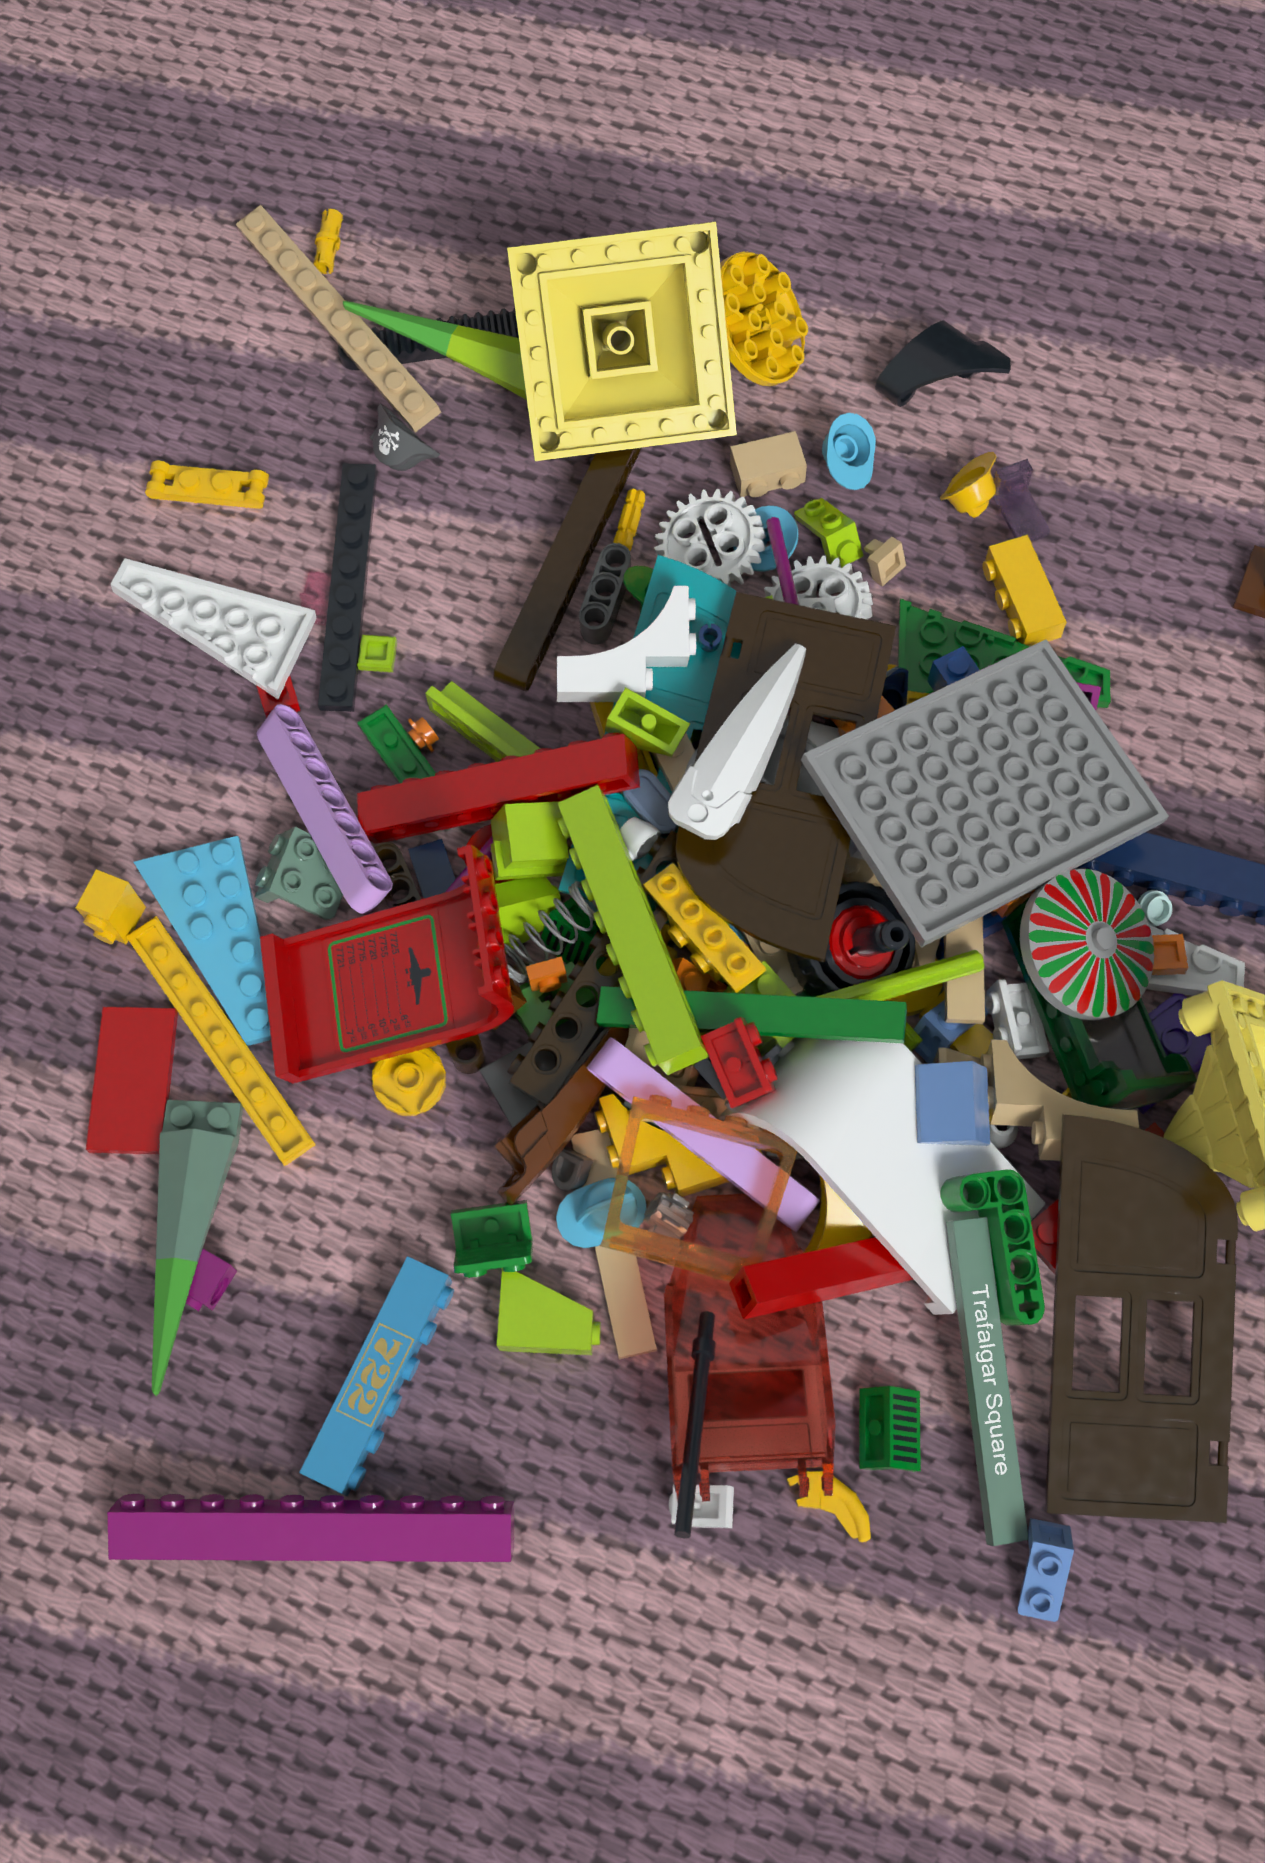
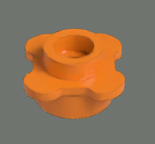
(422, 733)

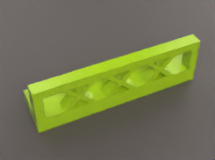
(477, 723)

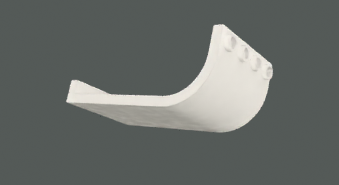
(856, 1124)

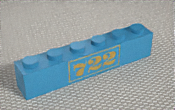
(377, 1376)

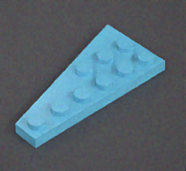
(214, 914)

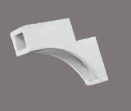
(606, 674)

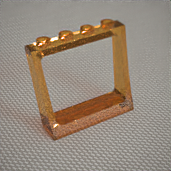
(679, 1252)

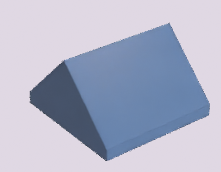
(952, 1103)

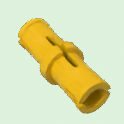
(328, 241)

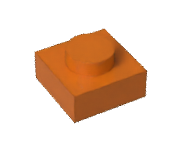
(1169, 955)
(547, 975)

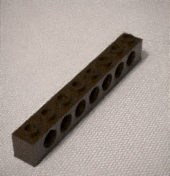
(545, 1084)

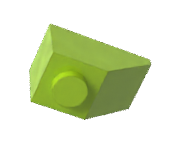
(646, 724)

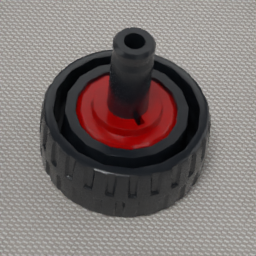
(863, 945)

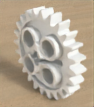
(739, 529)
(854, 595)

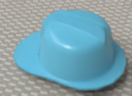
(850, 451)
(585, 1210)

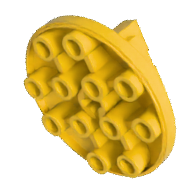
(761, 319)

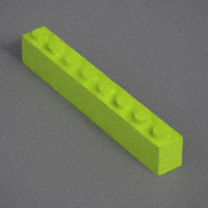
(633, 932)

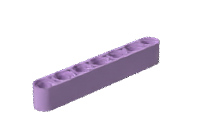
(324, 810)
(735, 1162)

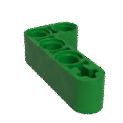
(1026, 1303)

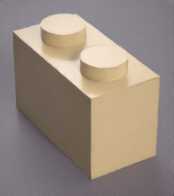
(768, 464)

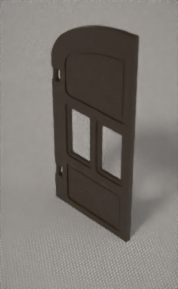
(788, 854)
(1138, 1227)

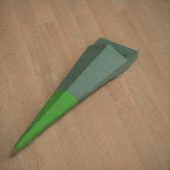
(193, 1166)

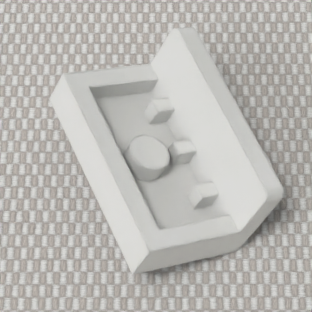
(1016, 1019)

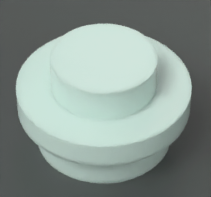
(1156, 907)

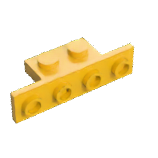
(704, 933)

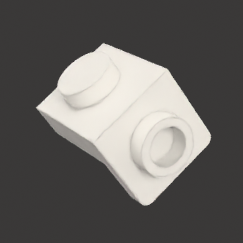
(712, 1513)

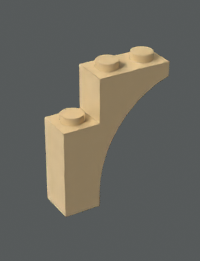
(1023, 1100)

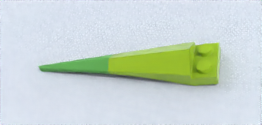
(479, 350)

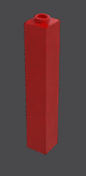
(815, 1277)

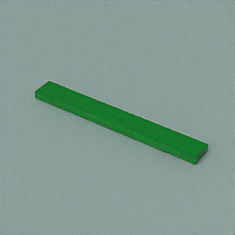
(777, 1015)

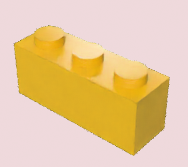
(1024, 591)

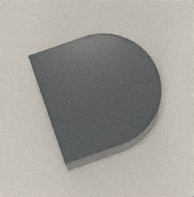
(570, 1169)

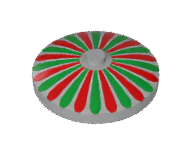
(1087, 944)

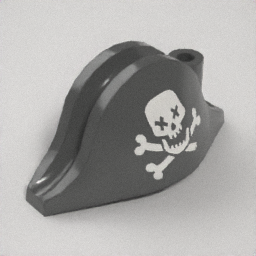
(396, 444)

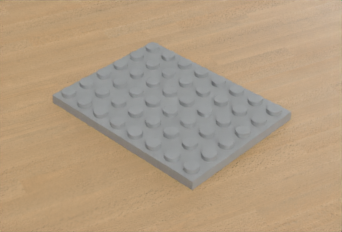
(983, 791)

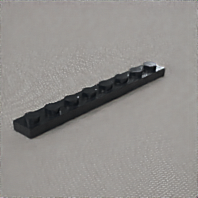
(347, 588)

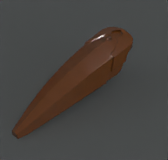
(549, 1128)

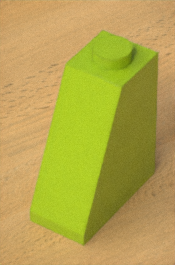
(520, 902)
(542, 1320)

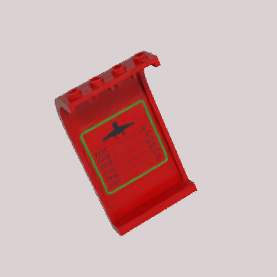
(389, 980)

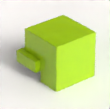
(528, 841)

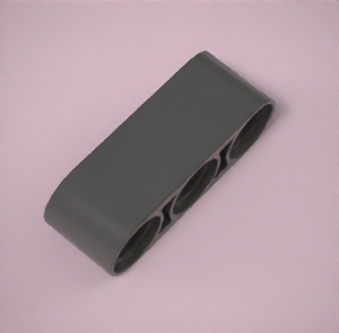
(604, 580)

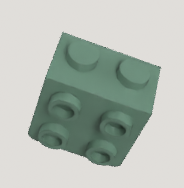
(299, 875)

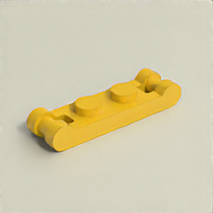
(207, 485)

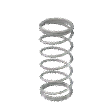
(574, 892)

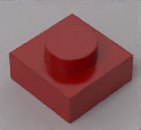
(287, 697)

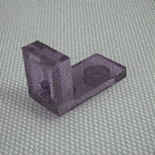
(1017, 502)

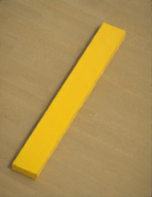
(221, 1041)

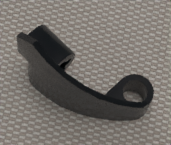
(934, 356)

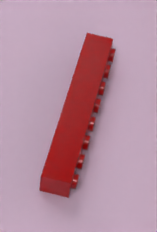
(483, 789)

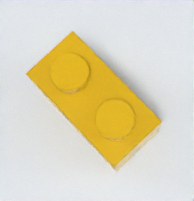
(110, 907)

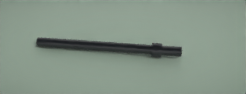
(703, 1353)

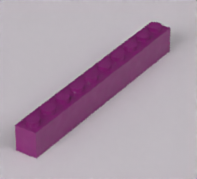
(311, 1529)

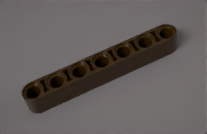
(403, 880)

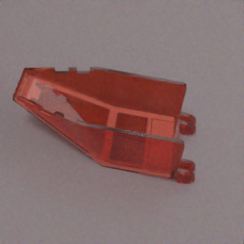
(769, 1373)

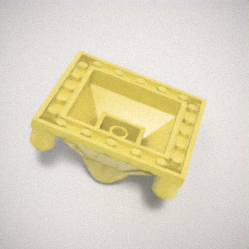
(623, 340)
(1227, 1109)

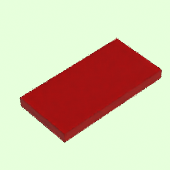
(131, 1080)

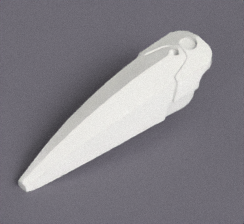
(721, 781)

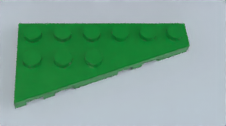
(929, 635)

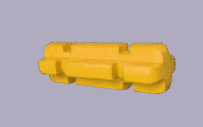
(630, 518)

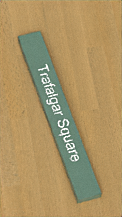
(987, 1381)

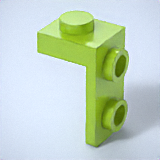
(834, 528)

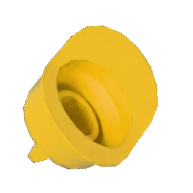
(972, 486)

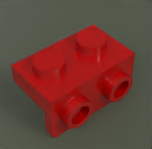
(739, 1062)

